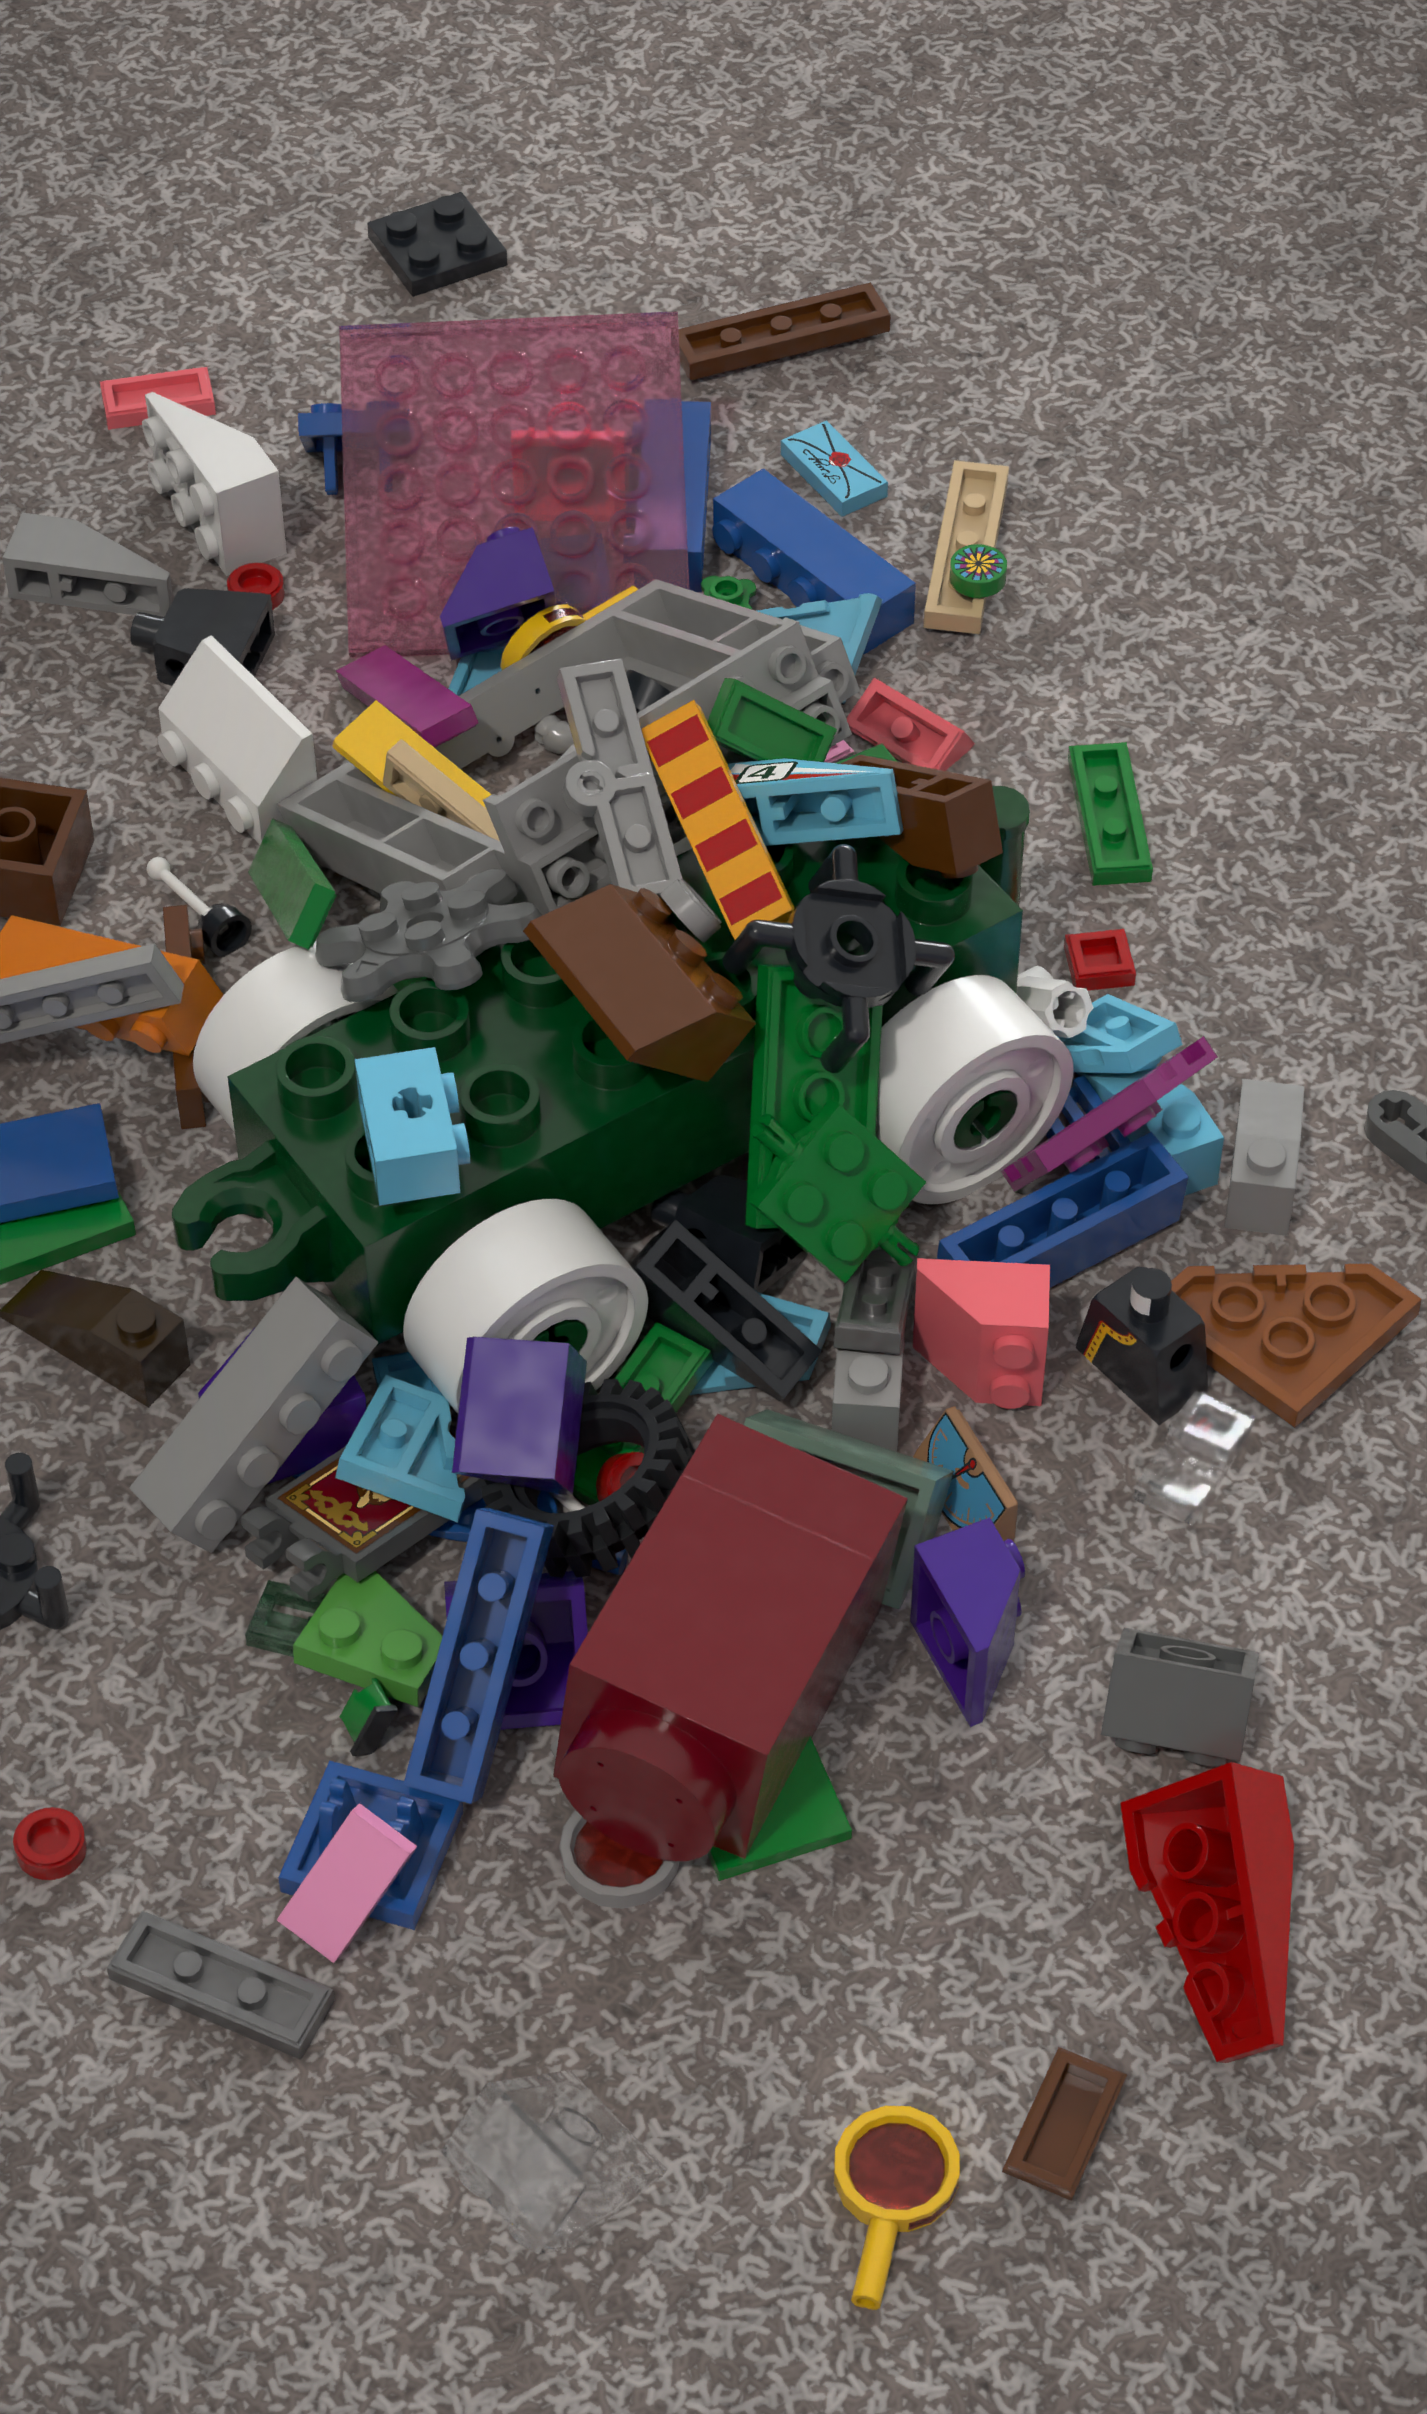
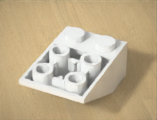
(216, 484)

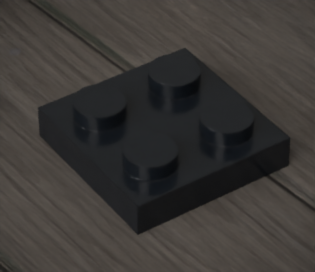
(437, 243)

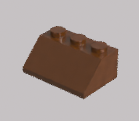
(643, 980)

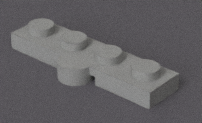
(616, 777)

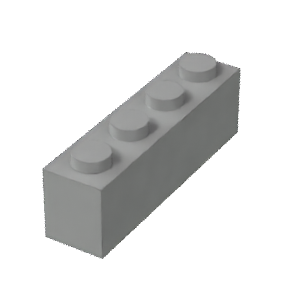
(253, 1415)

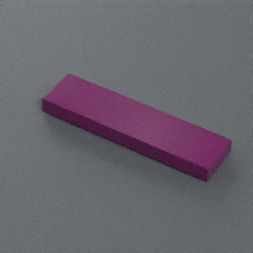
(408, 694)

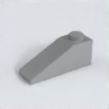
(78, 567)
(1265, 1157)
(868, 1395)

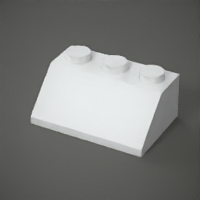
(235, 739)

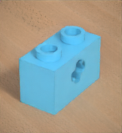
(409, 1125)

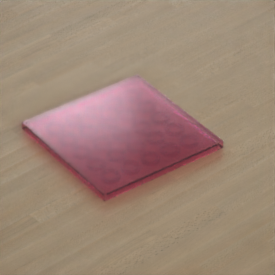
(502, 429)

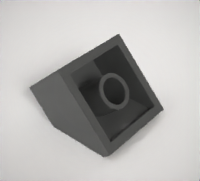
(1179, 1696)

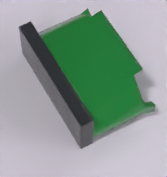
(367, 1718)

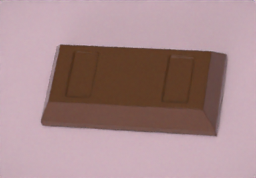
(1064, 2123)

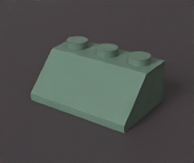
(913, 1478)

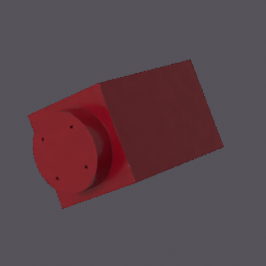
(723, 1645)

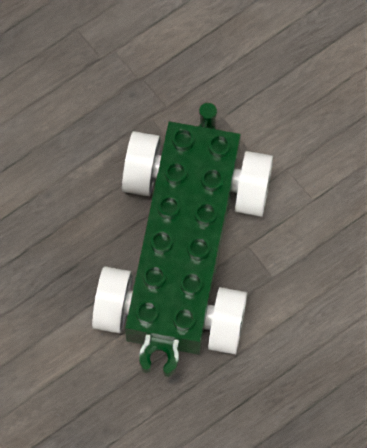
(575, 1131)

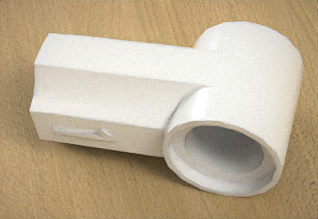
(1055, 1001)

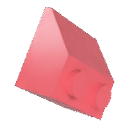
(985, 1327)

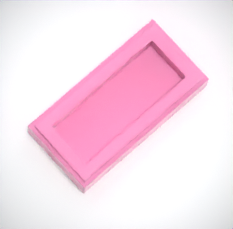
(346, 1883)

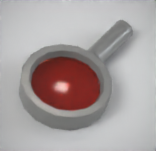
(607, 1870)

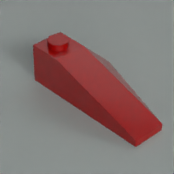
(1222, 1878)

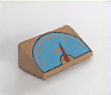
(976, 1485)

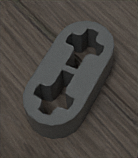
(1399, 1141)

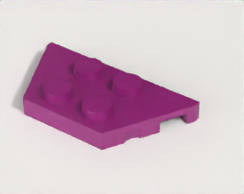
(1124, 1111)

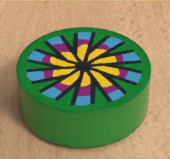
(978, 571)

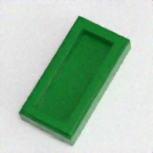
(765, 727)

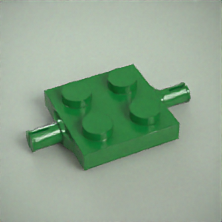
(836, 1190)

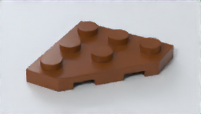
(1293, 1331)

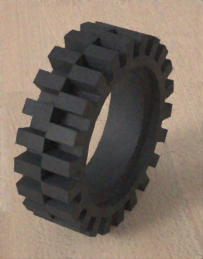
(629, 1512)

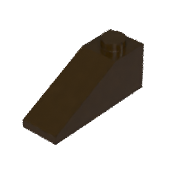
(104, 1330)

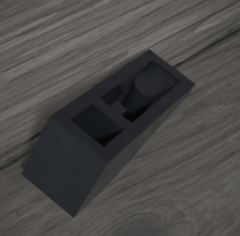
(720, 1311)

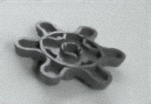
(426, 935)

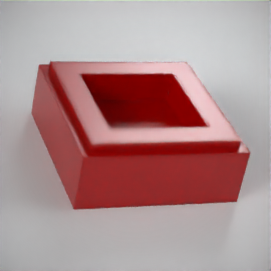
(1100, 959)

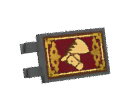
(338, 1527)

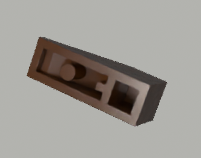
(944, 816)

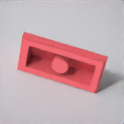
(907, 728)

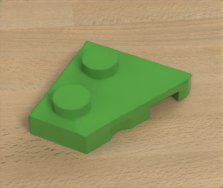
(368, 1634)

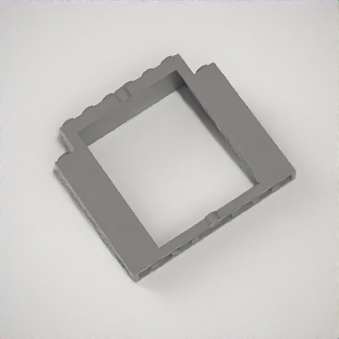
(544, 847)

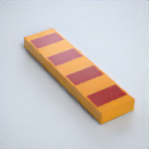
(716, 819)

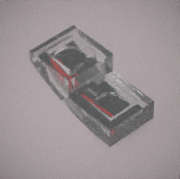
(1194, 1459)

